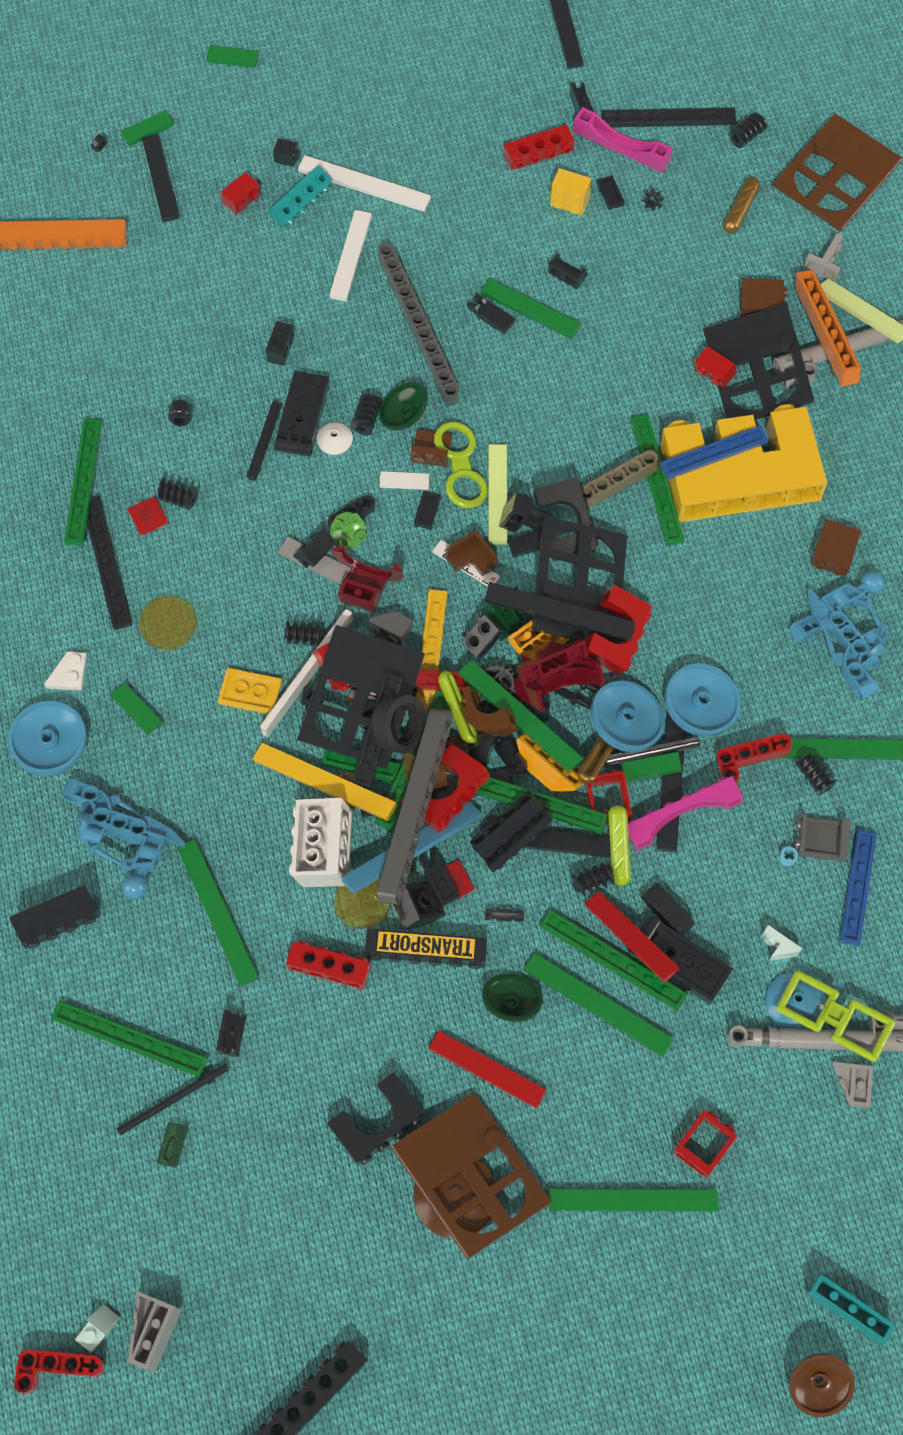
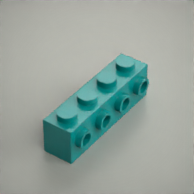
(299, 196)
(850, 1309)

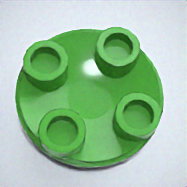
(348, 530)

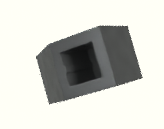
(392, 626)

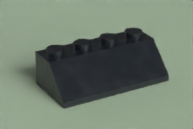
(55, 917)

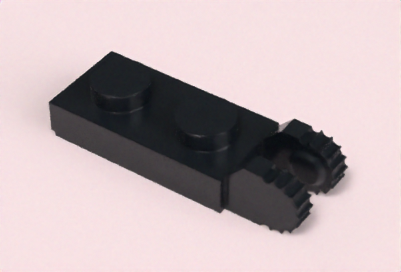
(491, 314)
(439, 881)

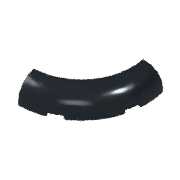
(485, 743)

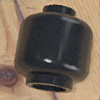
(180, 413)

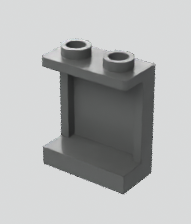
(822, 838)

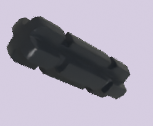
(504, 915)

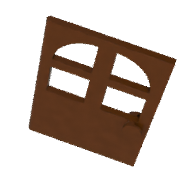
(851, 153)
(451, 1147)

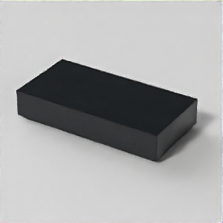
(610, 192)
(427, 510)
(524, 543)

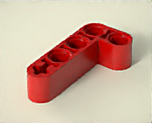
(755, 756)
(61, 1367)

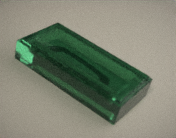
(172, 1145)

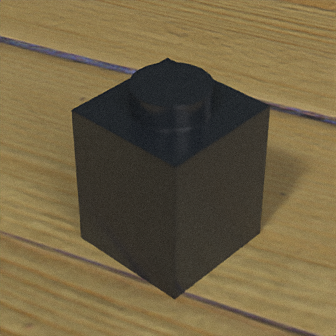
(286, 152)

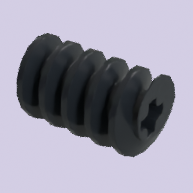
(748, 129)
(366, 414)
(177, 495)
(303, 633)
(816, 773)
(592, 879)

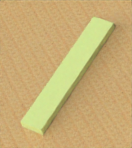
(863, 310)
(497, 492)

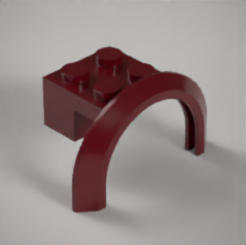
(364, 583)

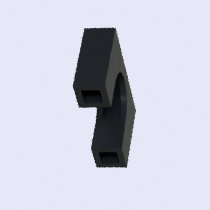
(570, 494)
(363, 1146)

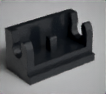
(579, 98)
(566, 272)
(315, 548)
(231, 1034)

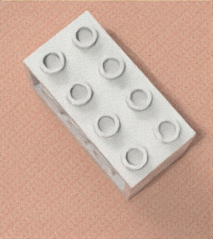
(321, 842)

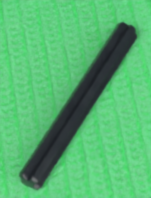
(264, 440)
(654, 750)

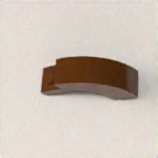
(492, 724)

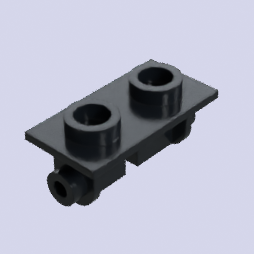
(513, 762)

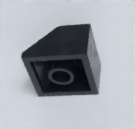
(418, 906)

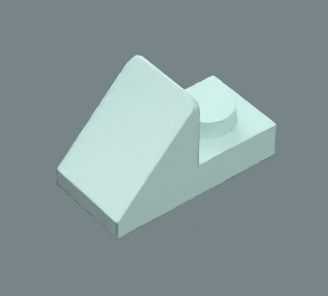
(785, 947)
(97, 1328)

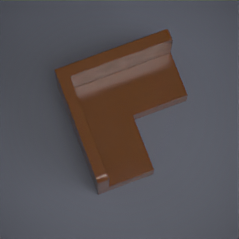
(471, 550)

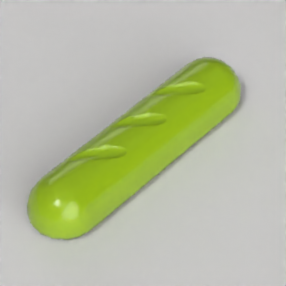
(454, 700)
(619, 845)

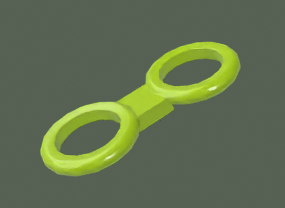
(461, 465)

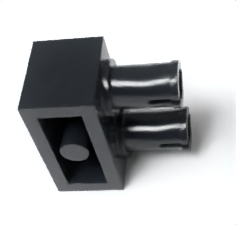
(521, 512)

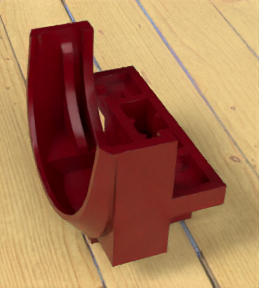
(553, 668)

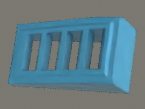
(800, 632)

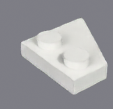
(69, 672)

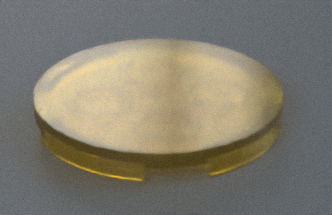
(167, 623)
(361, 908)

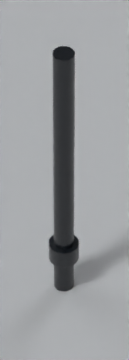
(208, 1077)

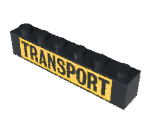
(425, 948)

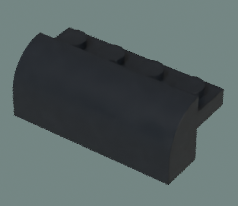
(511, 831)

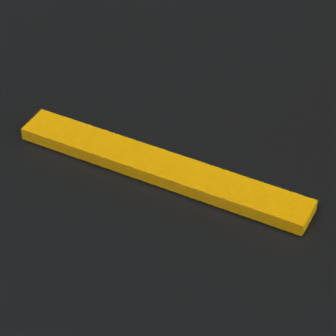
(432, 639)
(324, 781)

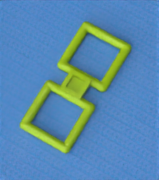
(835, 1015)

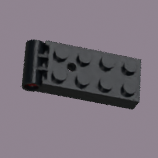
(302, 413)
(698, 970)

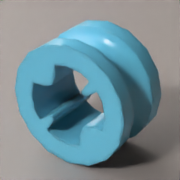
(788, 862)

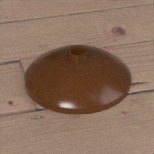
(827, 1394)

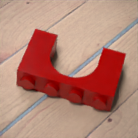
(626, 606)
(471, 778)

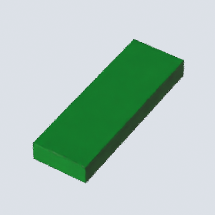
(232, 56)
(147, 127)
(136, 709)
(651, 767)

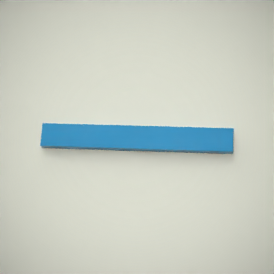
(428, 838)

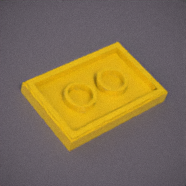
(249, 691)

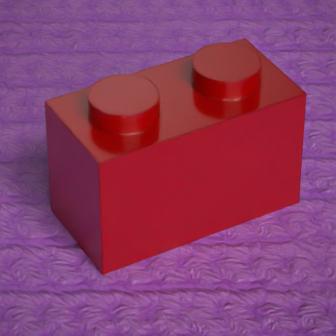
(240, 193)
(715, 367)

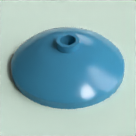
(810, 1006)

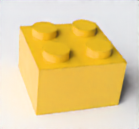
(570, 191)

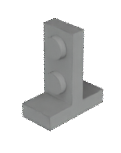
(824, 266)

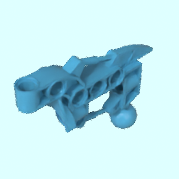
(872, 643)
(151, 839)

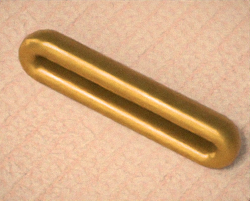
(741, 205)
(594, 761)

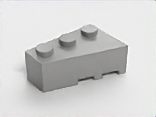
(151, 1331)

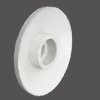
(337, 444)

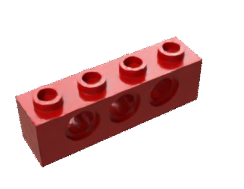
(539, 147)
(316, 968)

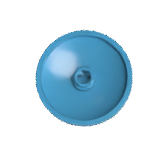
(702, 700)
(627, 716)
(47, 738)

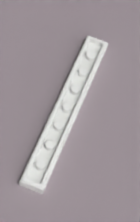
(368, 184)
(300, 681)

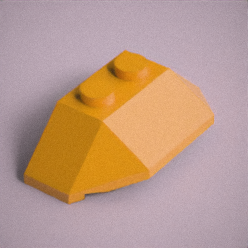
(526, 639)
(545, 768)

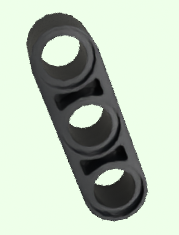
(667, 909)

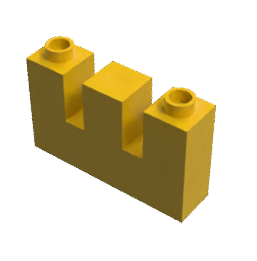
(750, 479)

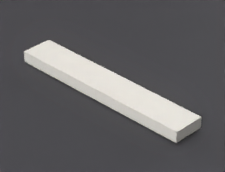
(350, 255)

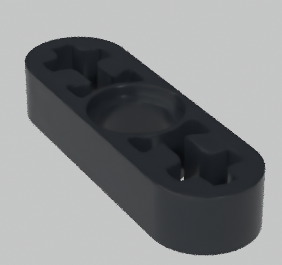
(365, 511)

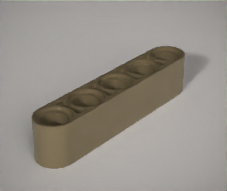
(624, 472)

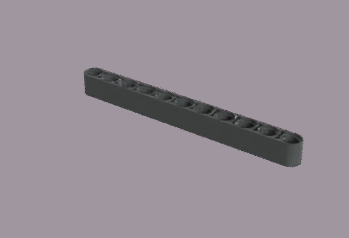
(394, 272)
(414, 807)

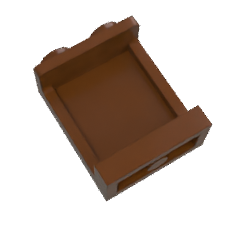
(761, 294)
(836, 548)

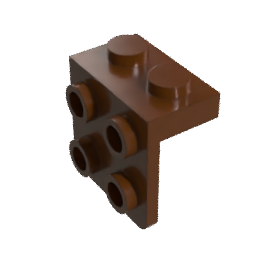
(425, 451)

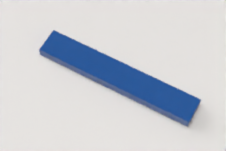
(714, 452)
(858, 887)

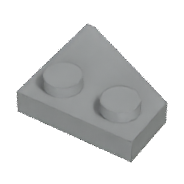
(855, 1083)

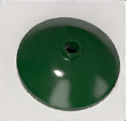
(403, 406)
(512, 997)

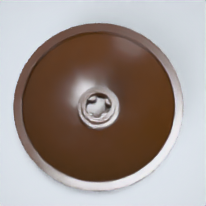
(453, 1195)

